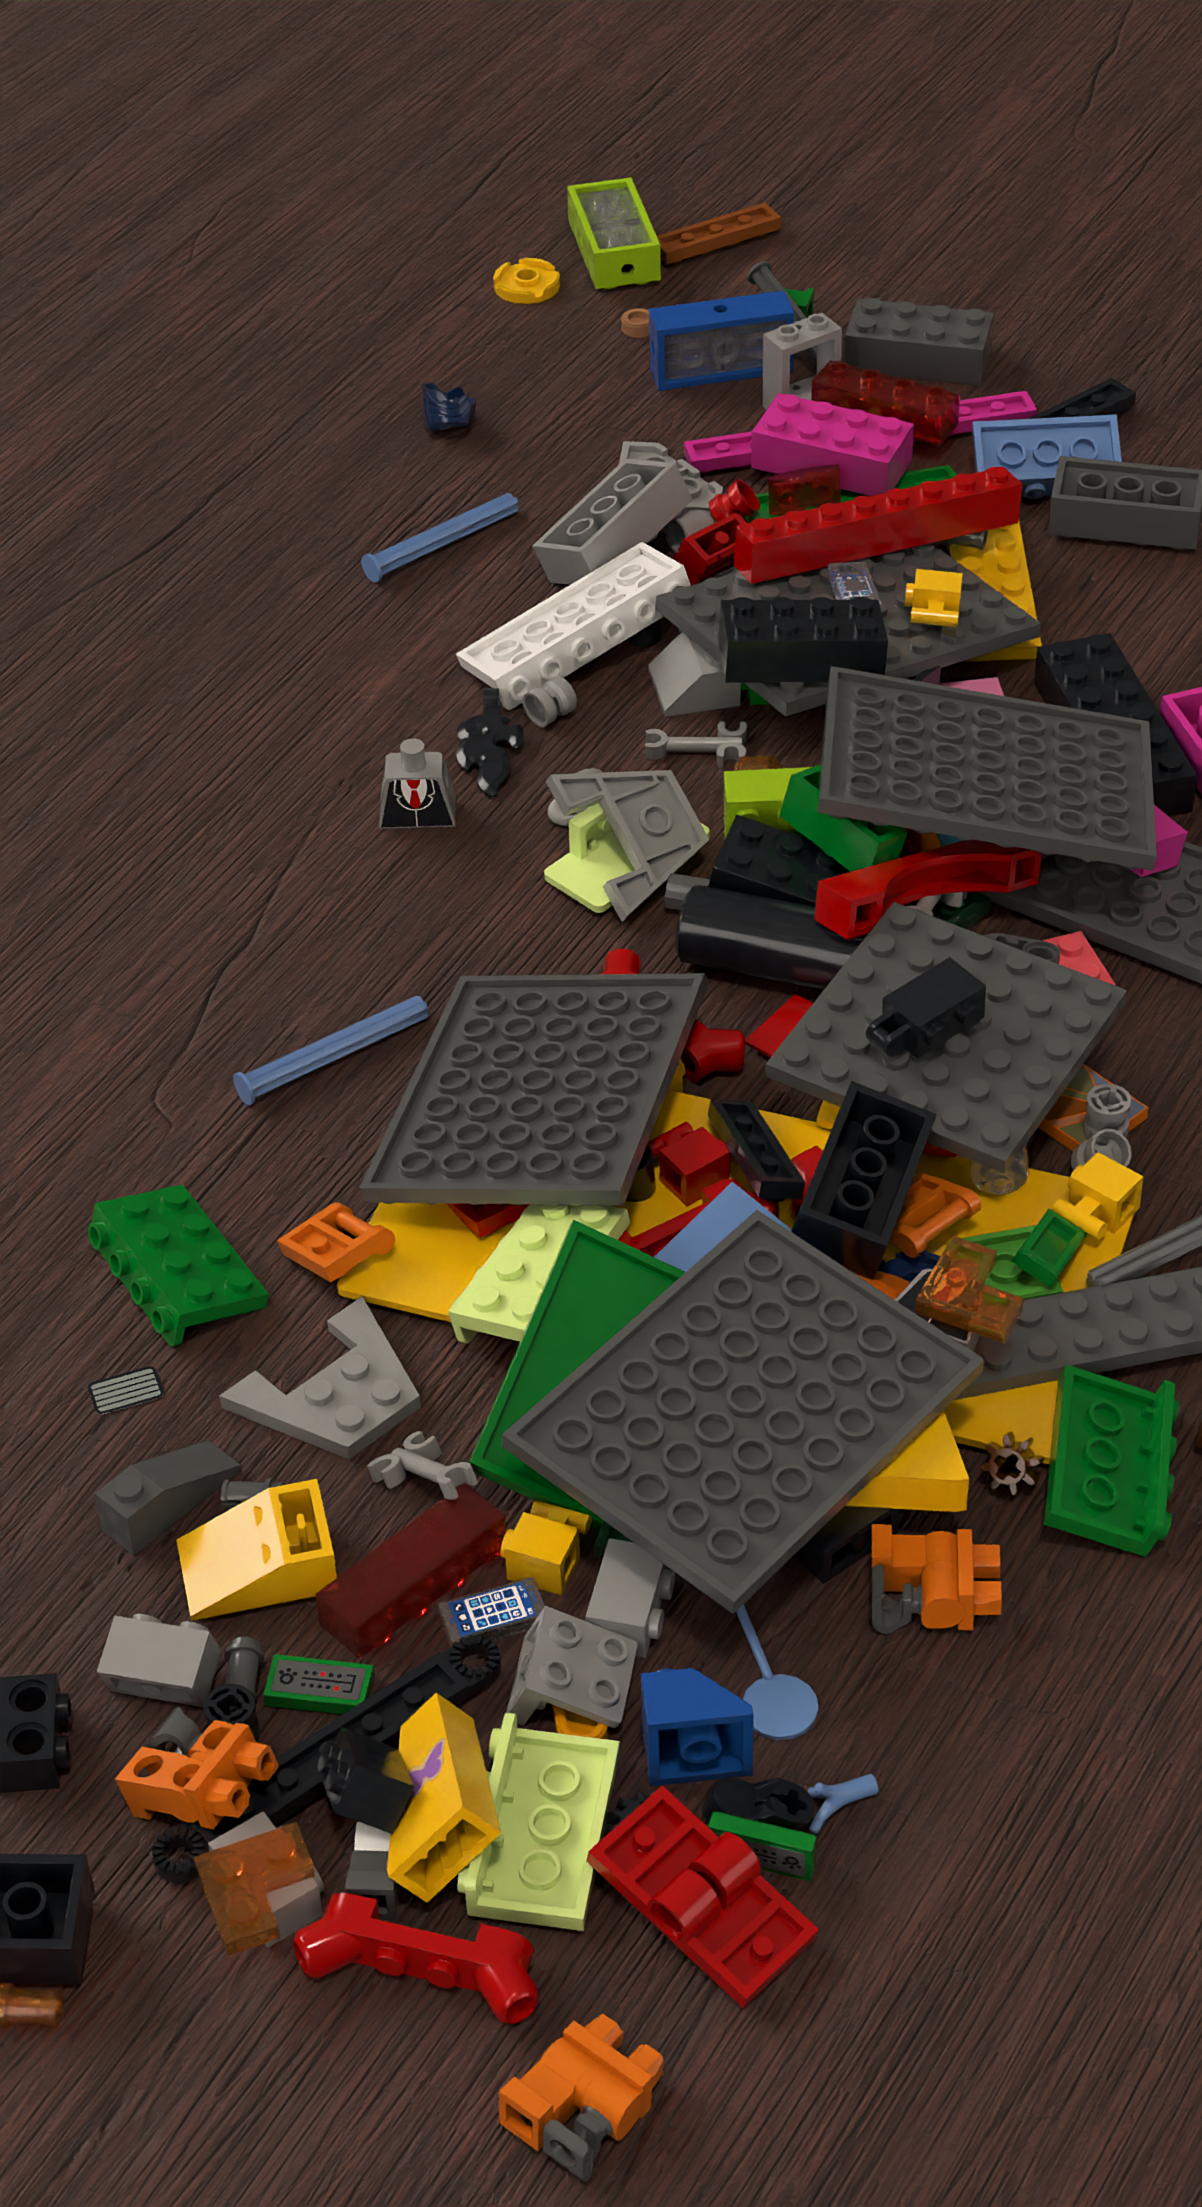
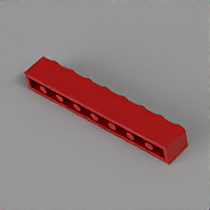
(877, 524)

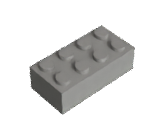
(613, 518)

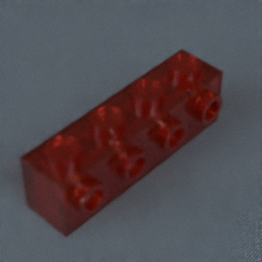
(927, 407)

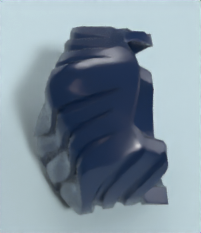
(447, 408)

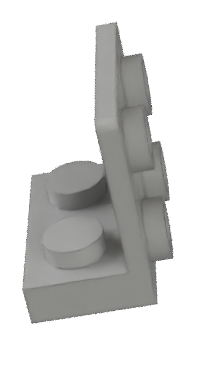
(572, 1668)

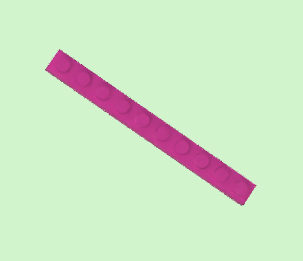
(735, 449)

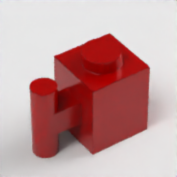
(690, 1161)

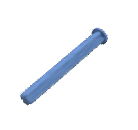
(438, 536)
(329, 1049)

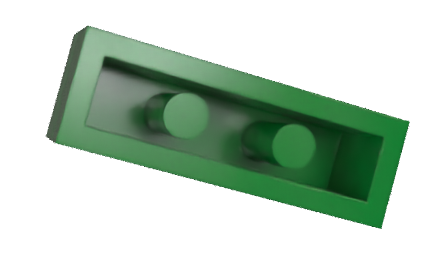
(847, 840)

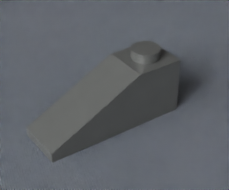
(160, 1492)

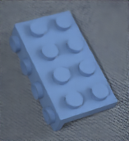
(1033, 447)

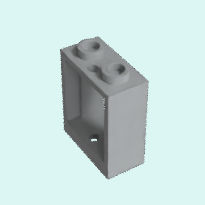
(787, 340)

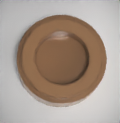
(635, 323)

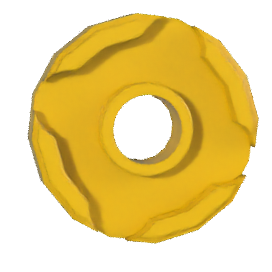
(526, 282)

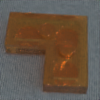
(958, 1293)
(242, 1874)

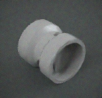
(552, 700)
(1107, 1108)
(1107, 1142)

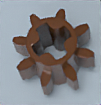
(1024, 1465)

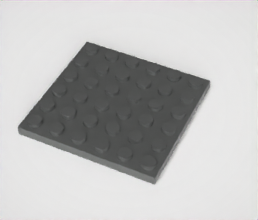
(986, 1081)

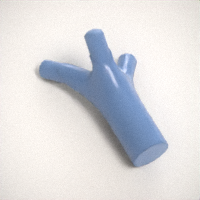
(840, 1795)

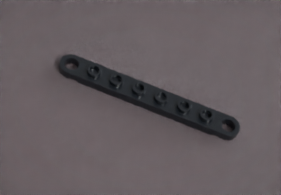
(377, 1718)

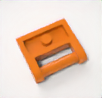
(924, 1201)
(329, 1252)

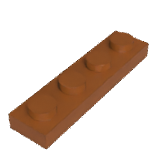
(718, 232)

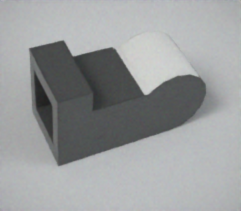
(369, 1870)

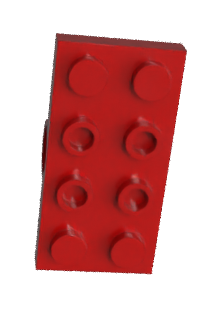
(703, 1895)

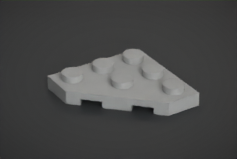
(698, 488)

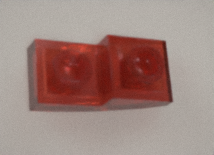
(804, 488)

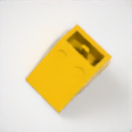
(259, 1553)

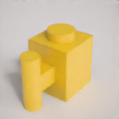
(934, 597)
(1101, 1196)
(545, 1546)

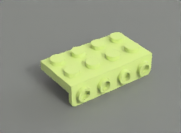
(512, 1278)
(550, 1812)

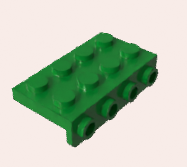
(173, 1260)
(1111, 1460)

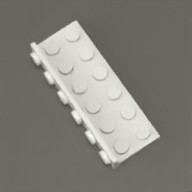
(574, 624)

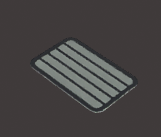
(125, 1390)

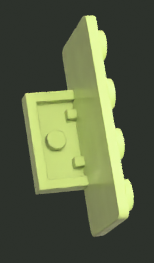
(592, 860)

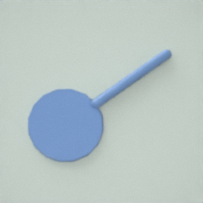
(780, 1702)

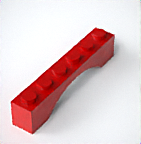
(858, 899)

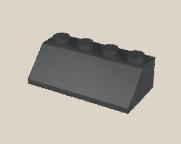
(1126, 502)

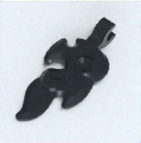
(479, 740)

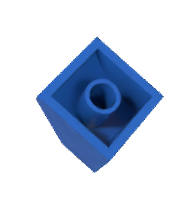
(694, 1728)

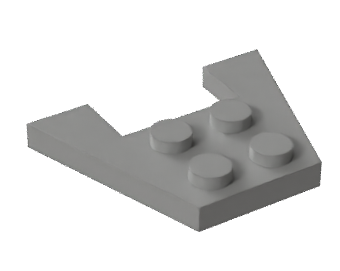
(648, 819)
(346, 1401)

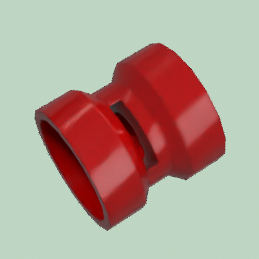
(738, 500)

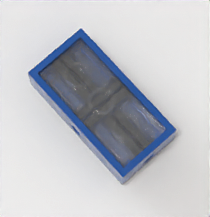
(714, 339)

